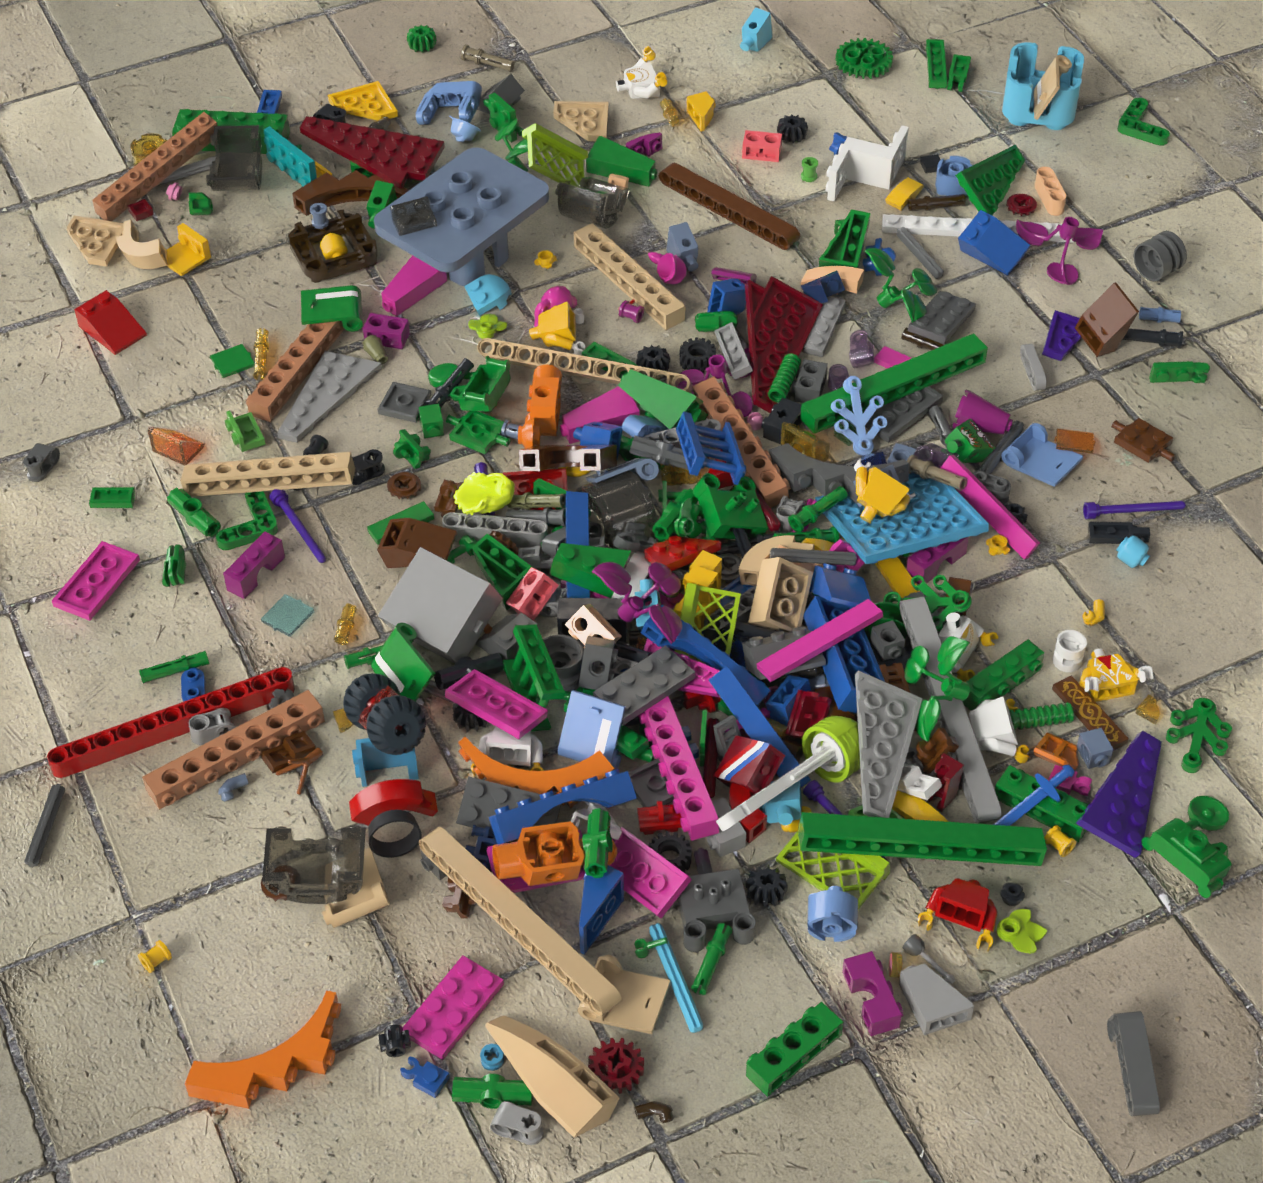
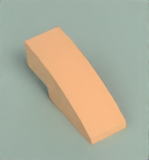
(850, 276)

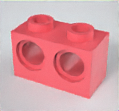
(762, 146)
(532, 593)

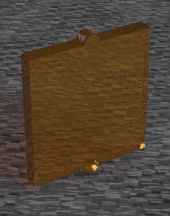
(1074, 441)

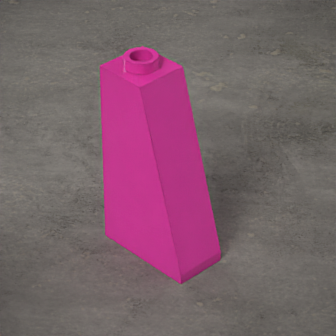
(411, 285)
(608, 408)

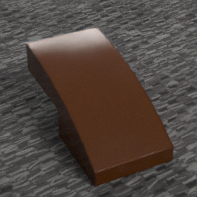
(293, 747)

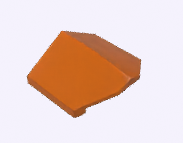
(1057, 751)

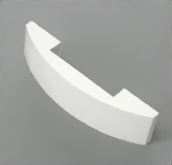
(638, 571)

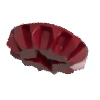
(1016, 202)

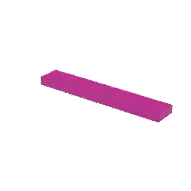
(993, 510)
(819, 640)

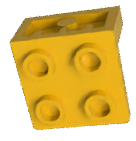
(189, 252)

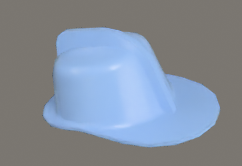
(463, 130)

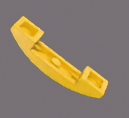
(915, 808)

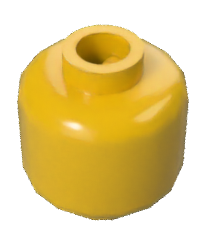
(333, 246)

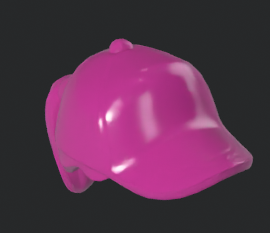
(669, 267)
(553, 297)

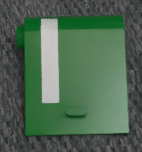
(333, 305)
(403, 662)

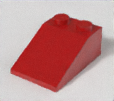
(109, 322)

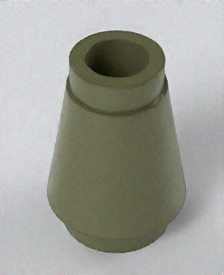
(375, 348)

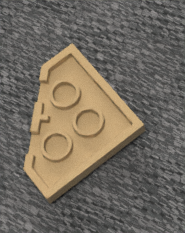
(583, 117)
(95, 238)

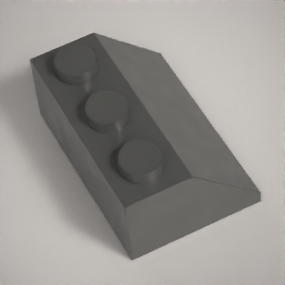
(760, 648)

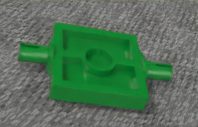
(502, 114)
(477, 431)

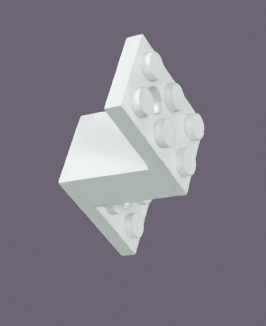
(867, 163)

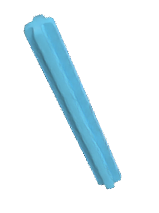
(677, 980)

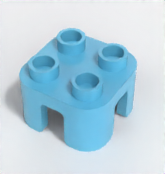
(1023, 78)

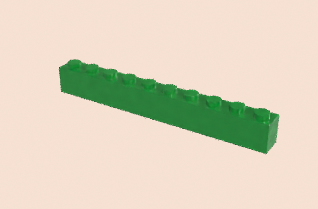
(899, 380)
(921, 839)

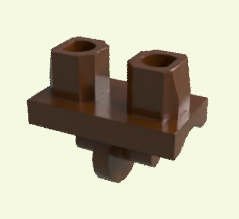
(445, 502)
(930, 752)
(459, 902)

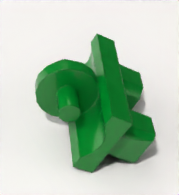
(409, 448)

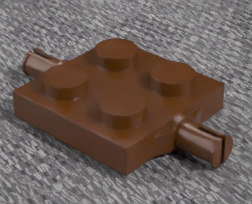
(1143, 440)

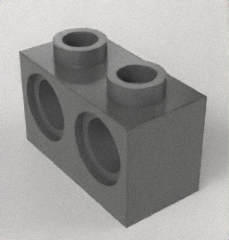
(810, 381)

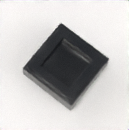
(930, 163)

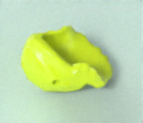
(484, 493)

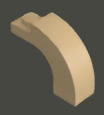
(141, 255)
(751, 562)

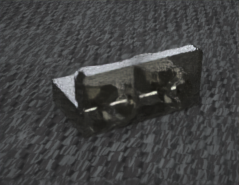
(413, 216)

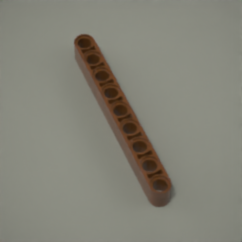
(729, 206)

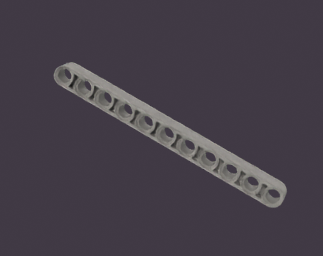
(953, 716)

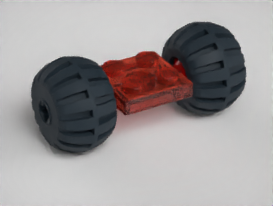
(391, 720)

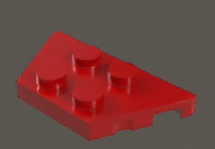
(679, 551)

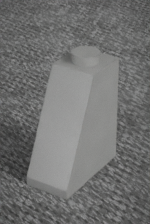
(933, 999)

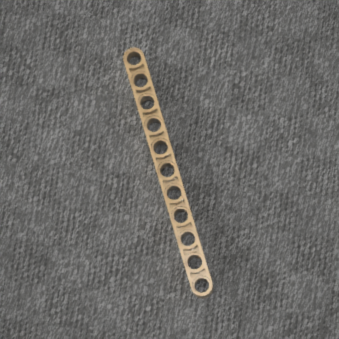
(575, 363)
(520, 922)

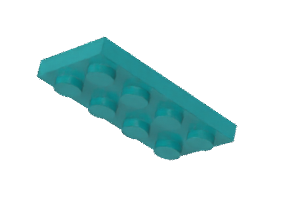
(289, 157)

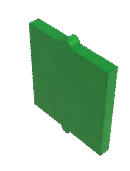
(232, 360)
(703, 737)

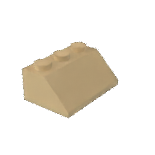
(780, 595)

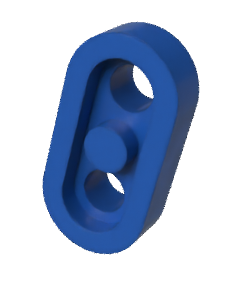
(192, 684)

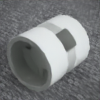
(1069, 651)

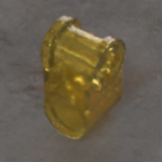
(677, 476)

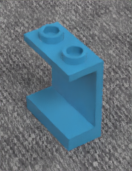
(368, 757)

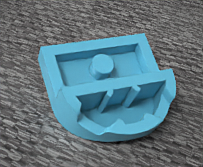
(488, 292)

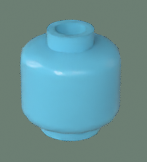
(1133, 551)

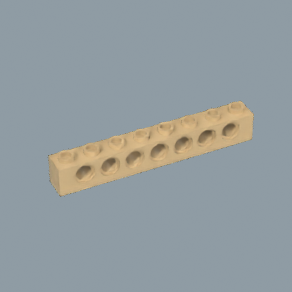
(629, 276)
(268, 474)

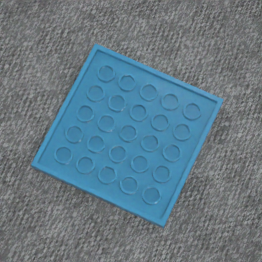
(931, 518)

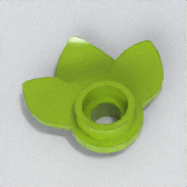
(487, 325)
(1023, 933)

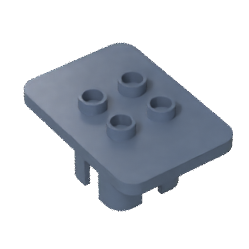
(475, 207)

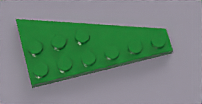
(991, 179)

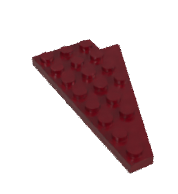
(381, 152)
(777, 325)

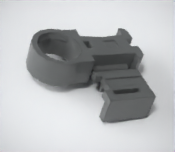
(633, 538)

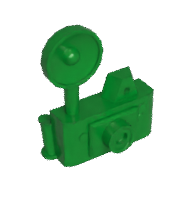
(484, 384)
(1189, 848)

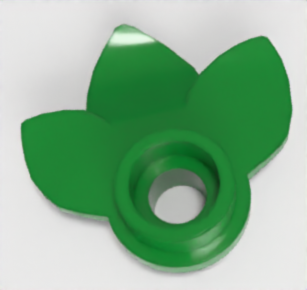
(686, 522)

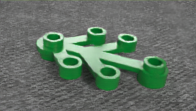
(934, 601)
(1202, 709)

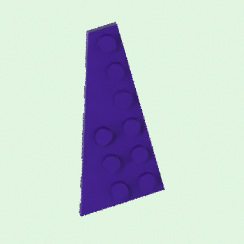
(1124, 799)

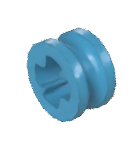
(486, 1052)

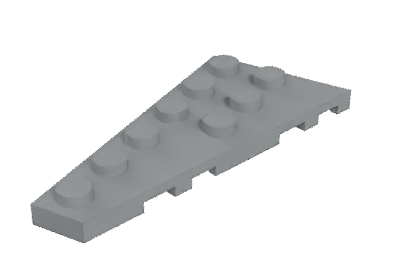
(327, 388)
(885, 732)

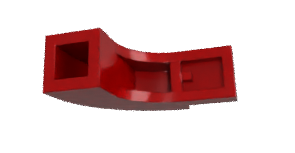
(391, 795)
(754, 823)

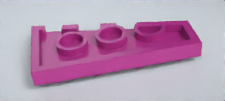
(702, 672)

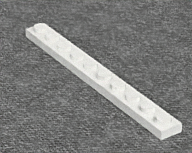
(946, 226)

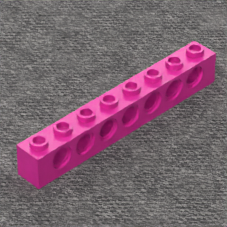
(680, 769)

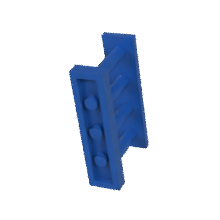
(696, 454)

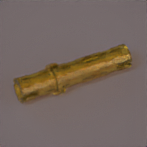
(261, 348)

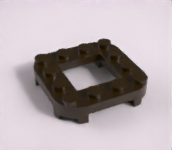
(314, 267)

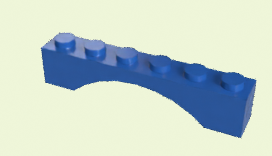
(703, 649)
(606, 792)

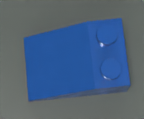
(992, 243)
(839, 586)
(599, 903)

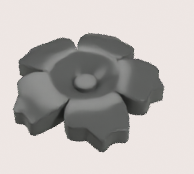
(280, 697)

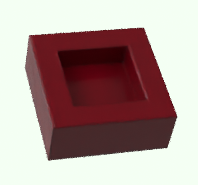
(140, 210)

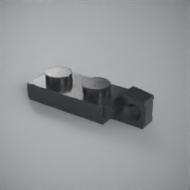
(1115, 532)

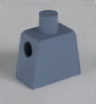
(683, 244)

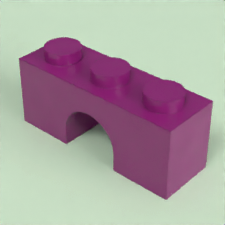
(928, 560)
(243, 573)
(866, 974)

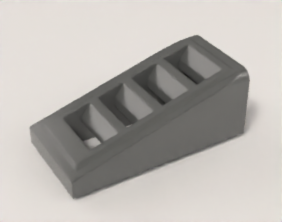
(724, 740)

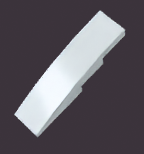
(917, 784)

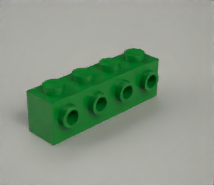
(1004, 674)
(1017, 785)

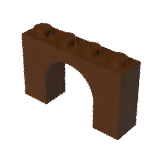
(555, 456)

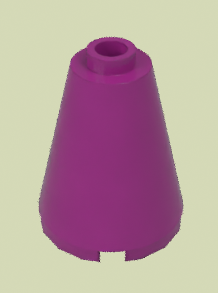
(983, 413)

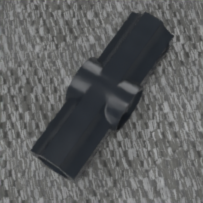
(487, 665)

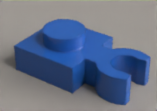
(426, 1078)

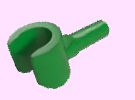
(641, 943)

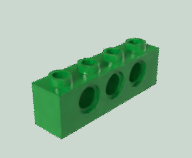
(769, 1076)

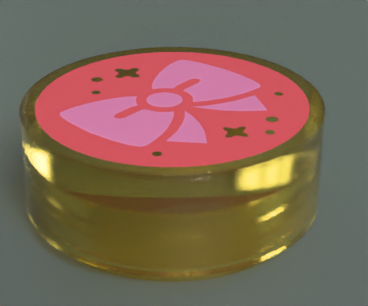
(895, 964)

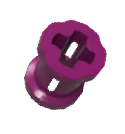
(631, 311)

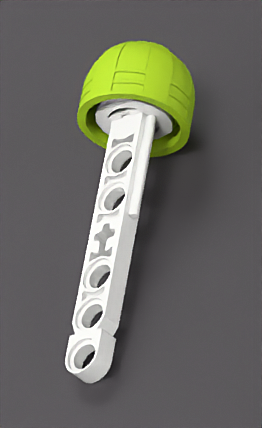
(829, 750)

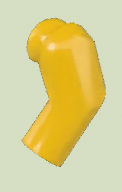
(1096, 615)

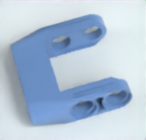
(462, 94)

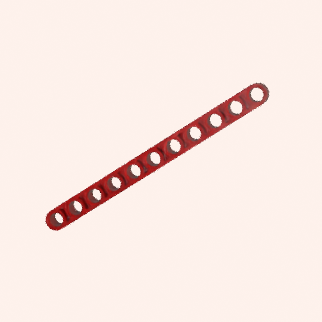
(165, 723)

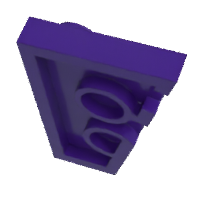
(1061, 335)

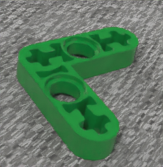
(1133, 126)
(256, 525)

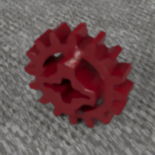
(626, 1071)

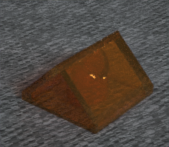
(174, 444)

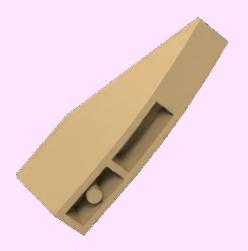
(555, 1076)

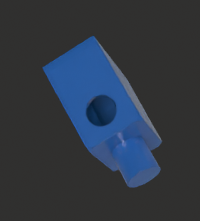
(727, 296)
(599, 434)

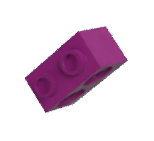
(390, 329)

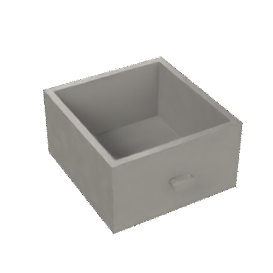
(442, 605)

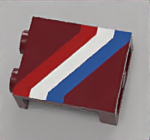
(749, 764)

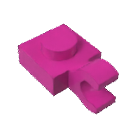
(1080, 784)

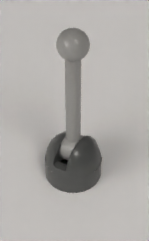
(915, 946)

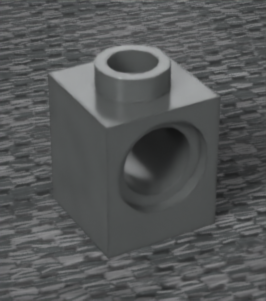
(887, 640)

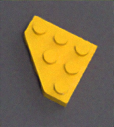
(365, 101)

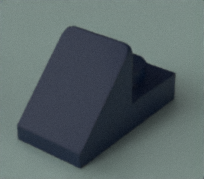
(824, 287)

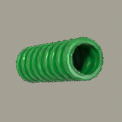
(784, 377)
(1042, 716)

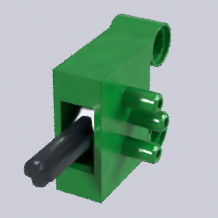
(732, 512)

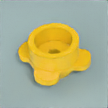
(545, 259)
(997, 545)

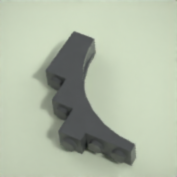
(825, 477)

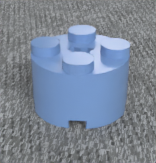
(946, 181)
(832, 914)

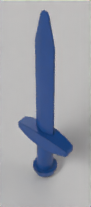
(1046, 788)

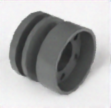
(1160, 255)
(567, 659)

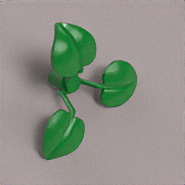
(520, 148)
(913, 303)
(953, 687)

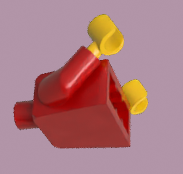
(965, 905)

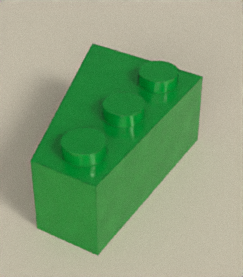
(848, 242)
(576, 563)
(500, 566)

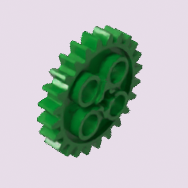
(864, 58)

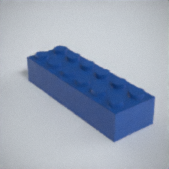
(845, 657)

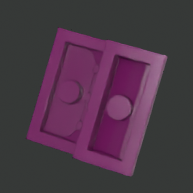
(724, 274)

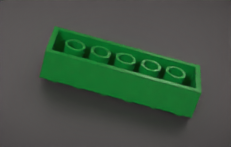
(276, 121)

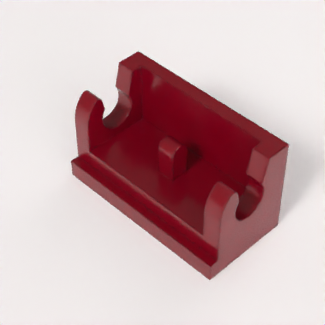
(806, 712)
(949, 773)

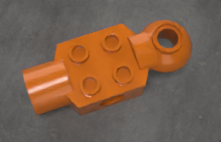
(543, 406)
(543, 855)

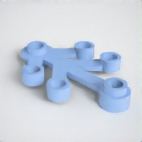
(858, 419)

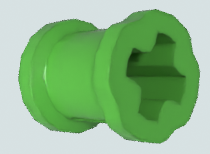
(809, 169)

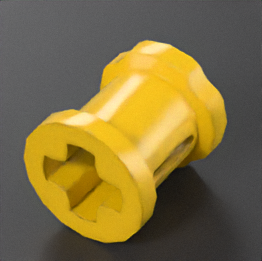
(1060, 841)
(154, 956)

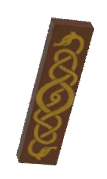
(1089, 711)

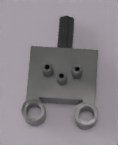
(714, 900)

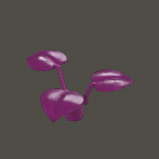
(1084, 237)
(718, 368)
(618, 581)

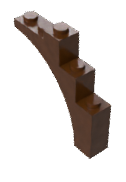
(332, 191)

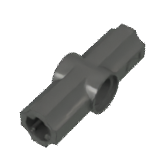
(658, 451)

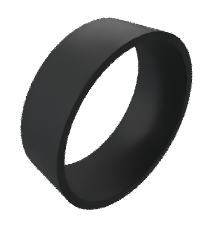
(395, 848)

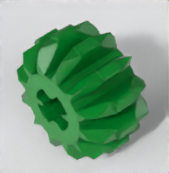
(421, 38)

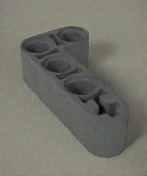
(1135, 1061)

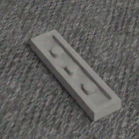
(824, 327)
(733, 351)

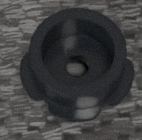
(1009, 898)

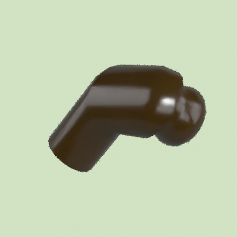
(655, 1108)

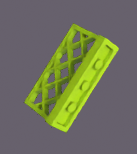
(559, 149)
(689, 612)
(873, 864)

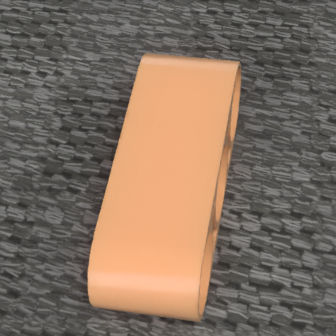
(1050, 191)

